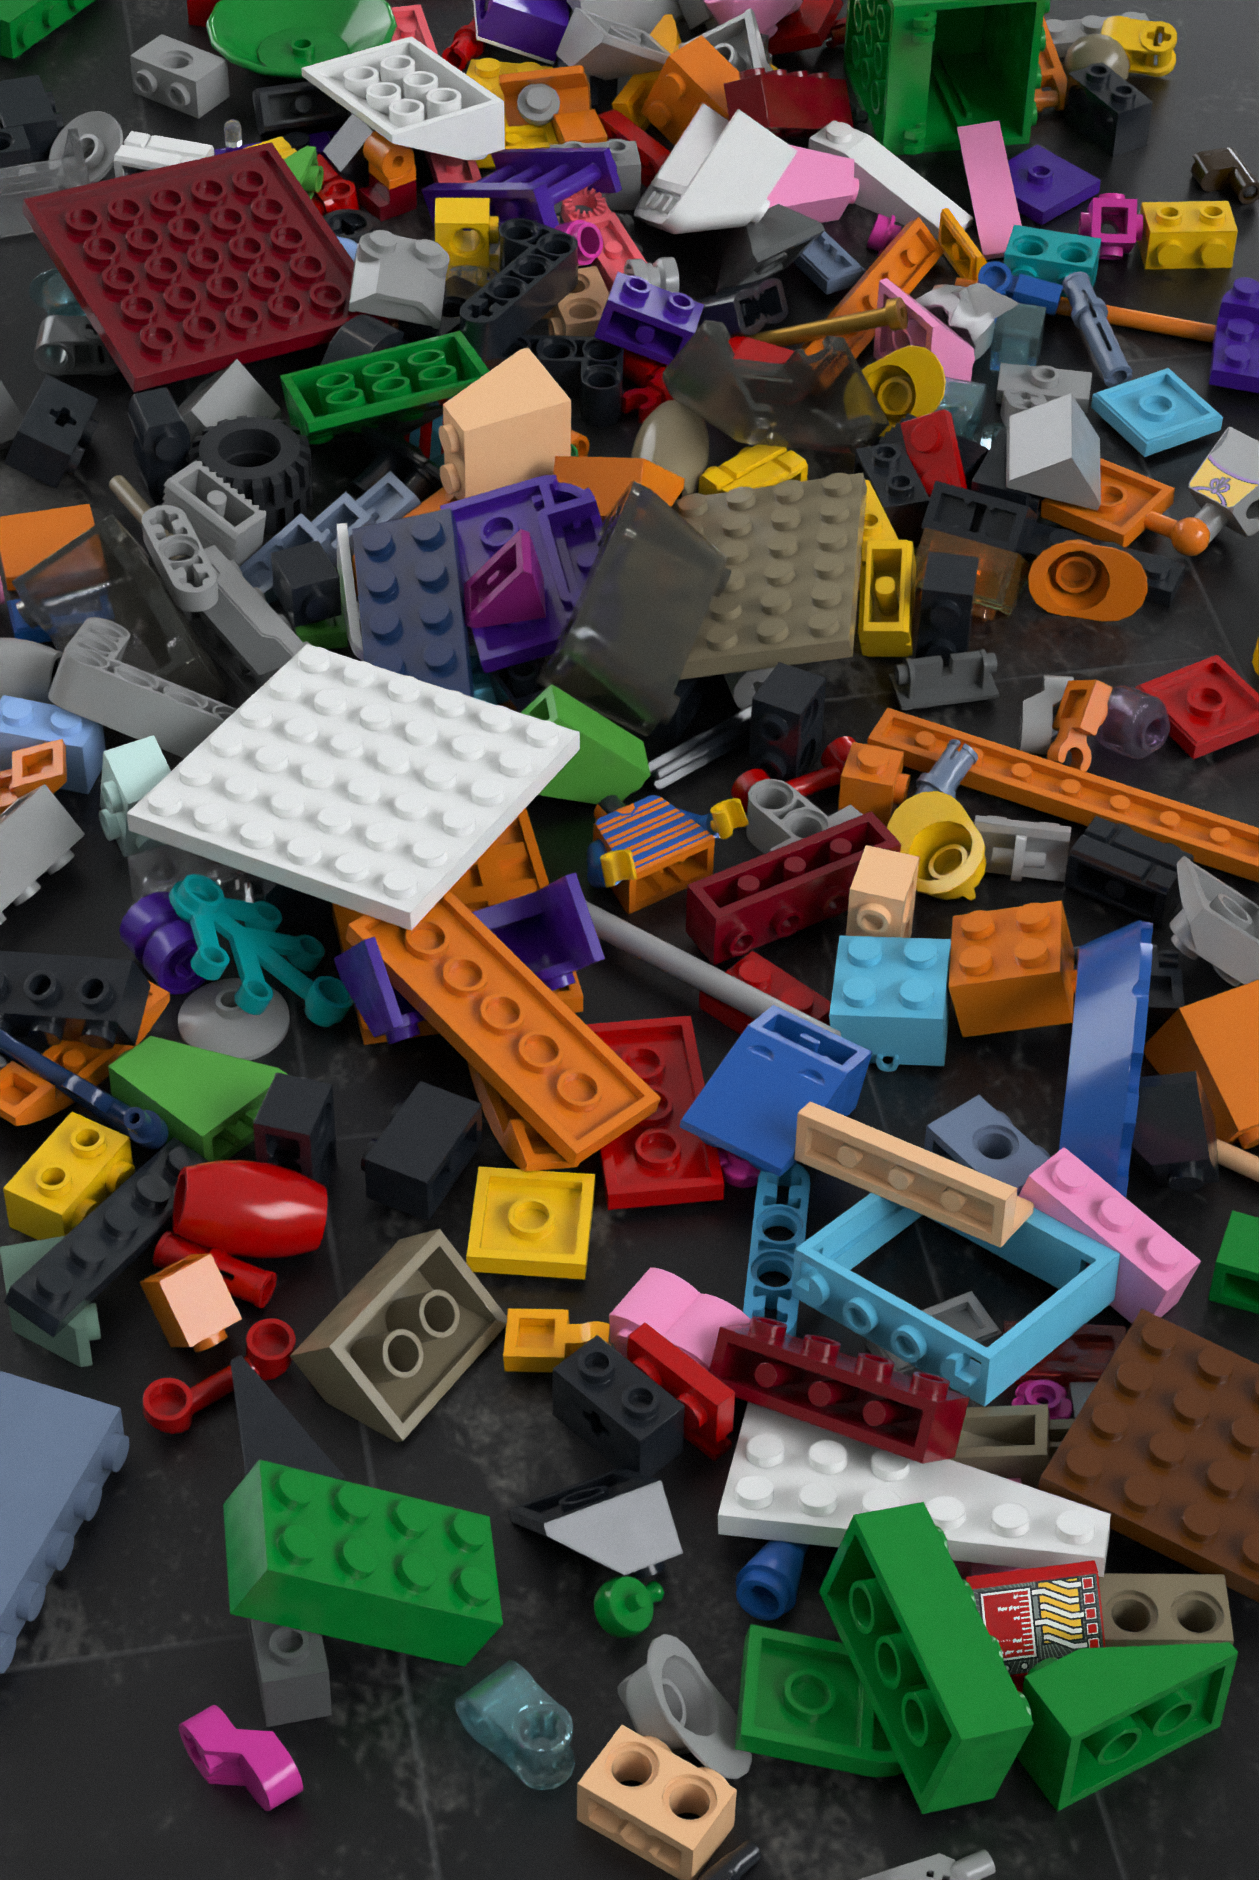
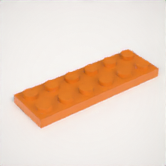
(511, 1028)

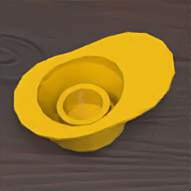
(906, 382)
(945, 841)

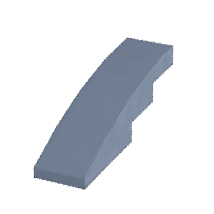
(381, 503)

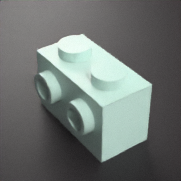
(126, 778)

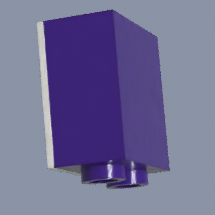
(523, 26)

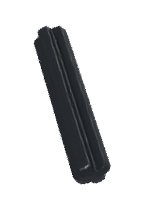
(700, 749)

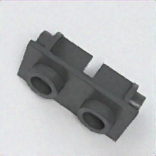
(927, 683)

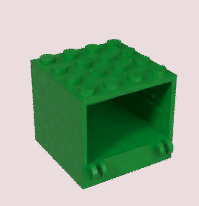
(944, 67)

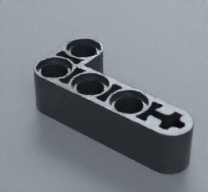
(535, 275)
(582, 368)

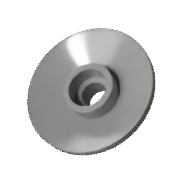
(99, 138)
(218, 1024)

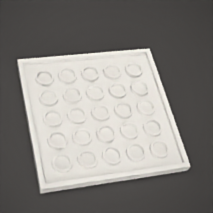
(355, 785)

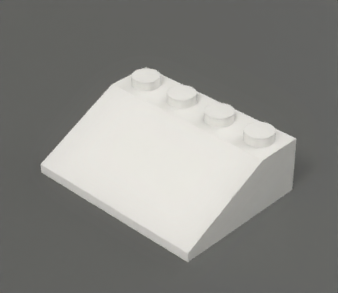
(415, 99)

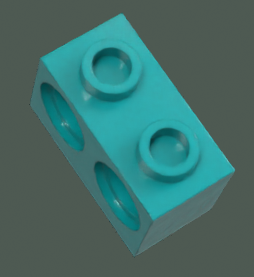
(1051, 254)

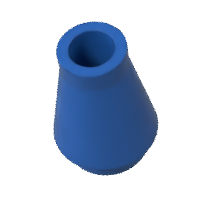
(771, 1579)

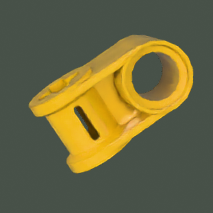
(1141, 43)

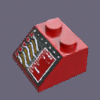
(1040, 1613)

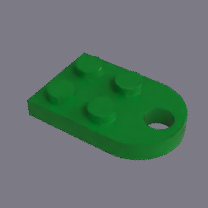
(808, 1705)

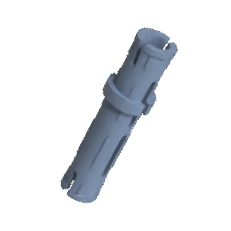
(1091, 316)

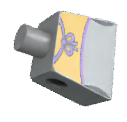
(1229, 485)

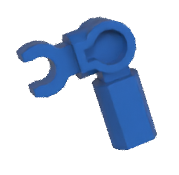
(1021, 289)

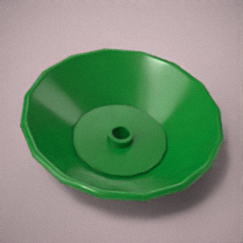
(287, 35)

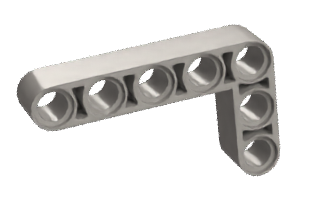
(129, 700)

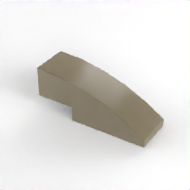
(1011, 1440)

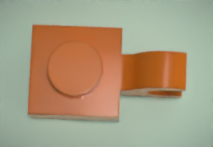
(1079, 716)

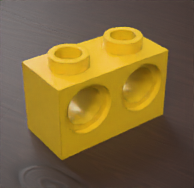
(467, 246)

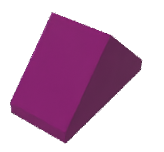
(506, 586)

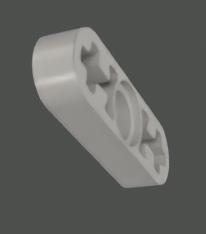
(177, 573)

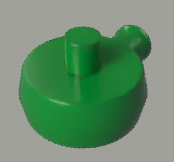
(626, 1605)

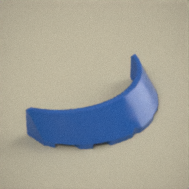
(1107, 1051)

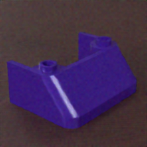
(543, 929)

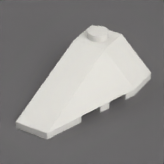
(886, 181)

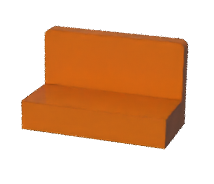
(567, 81)

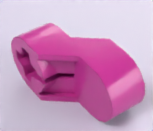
(241, 1757)

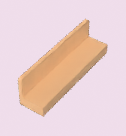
(909, 1175)

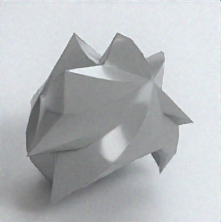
(968, 311)

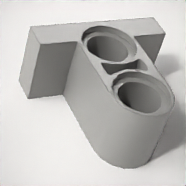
(783, 815)

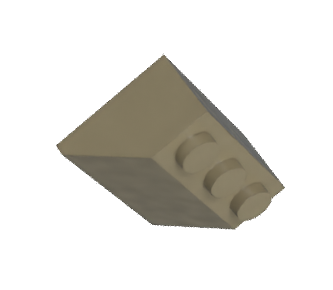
(401, 1336)

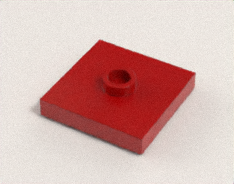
(805, 27)
(1206, 706)

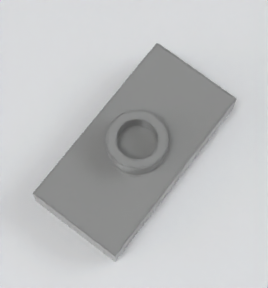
(1045, 381)

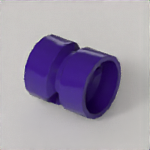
(161, 943)

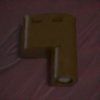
(1225, 170)

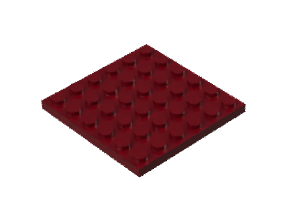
(198, 264)

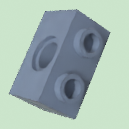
(985, 1142)

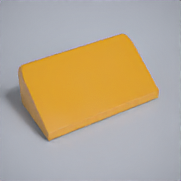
(959, 247)

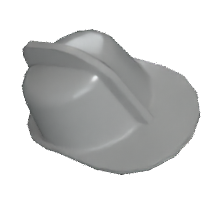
(683, 1708)

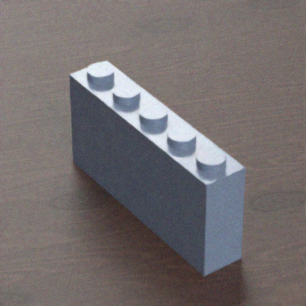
(51, 1479)

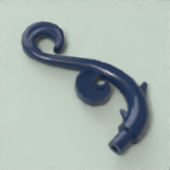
(140, 1125)

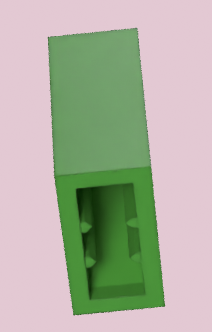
(608, 757)
(197, 1092)

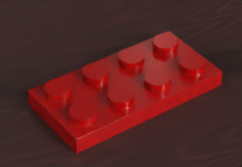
(656, 1157)

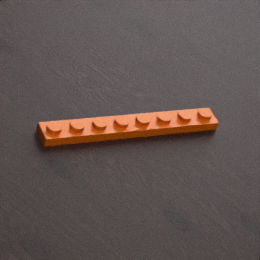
(1075, 793)

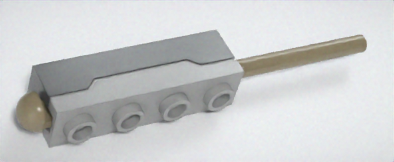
(241, 627)

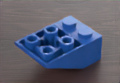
(765, 1083)

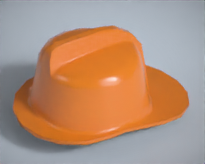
(1087, 581)

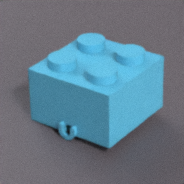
(893, 998)

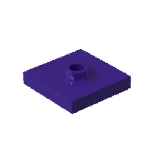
(1048, 184)

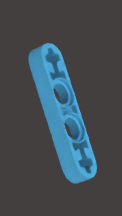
(776, 1255)

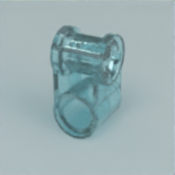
(965, 403)
(520, 1726)

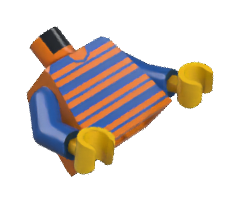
(654, 847)

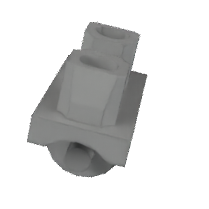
(1024, 847)

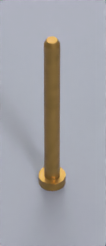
(892, 314)

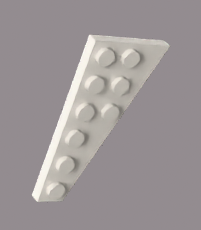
(809, 1482)

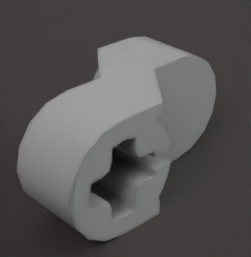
(1039, 714)

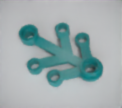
(203, 905)

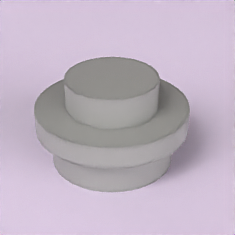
(538, 104)

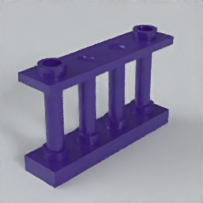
(534, 181)

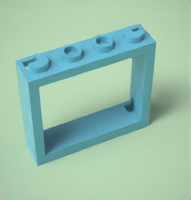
(1039, 1247)

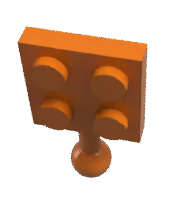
(1127, 509)

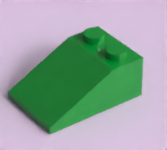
(1118, 1711)

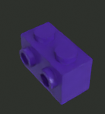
(648, 318)

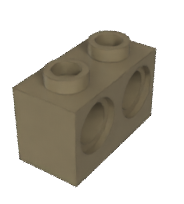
(1163, 1609)

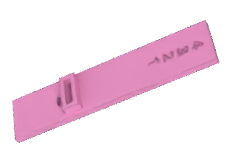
(989, 186)

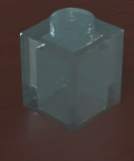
(1018, 336)

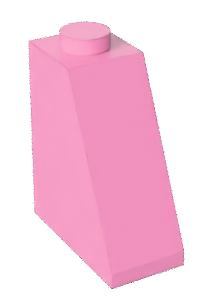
(816, 185)

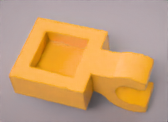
(544, 1338)

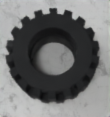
(262, 462)

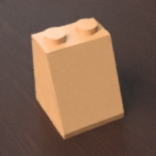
(504, 428)

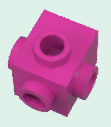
(1122, 215)

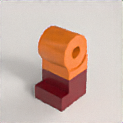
(390, 178)

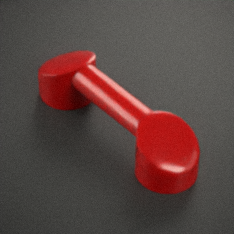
(832, 760)
(171, 1403)

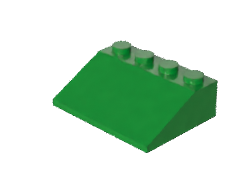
(380, 386)

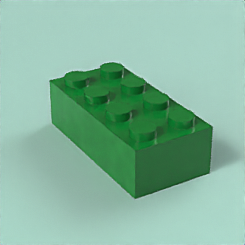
(361, 1564)
(925, 1657)

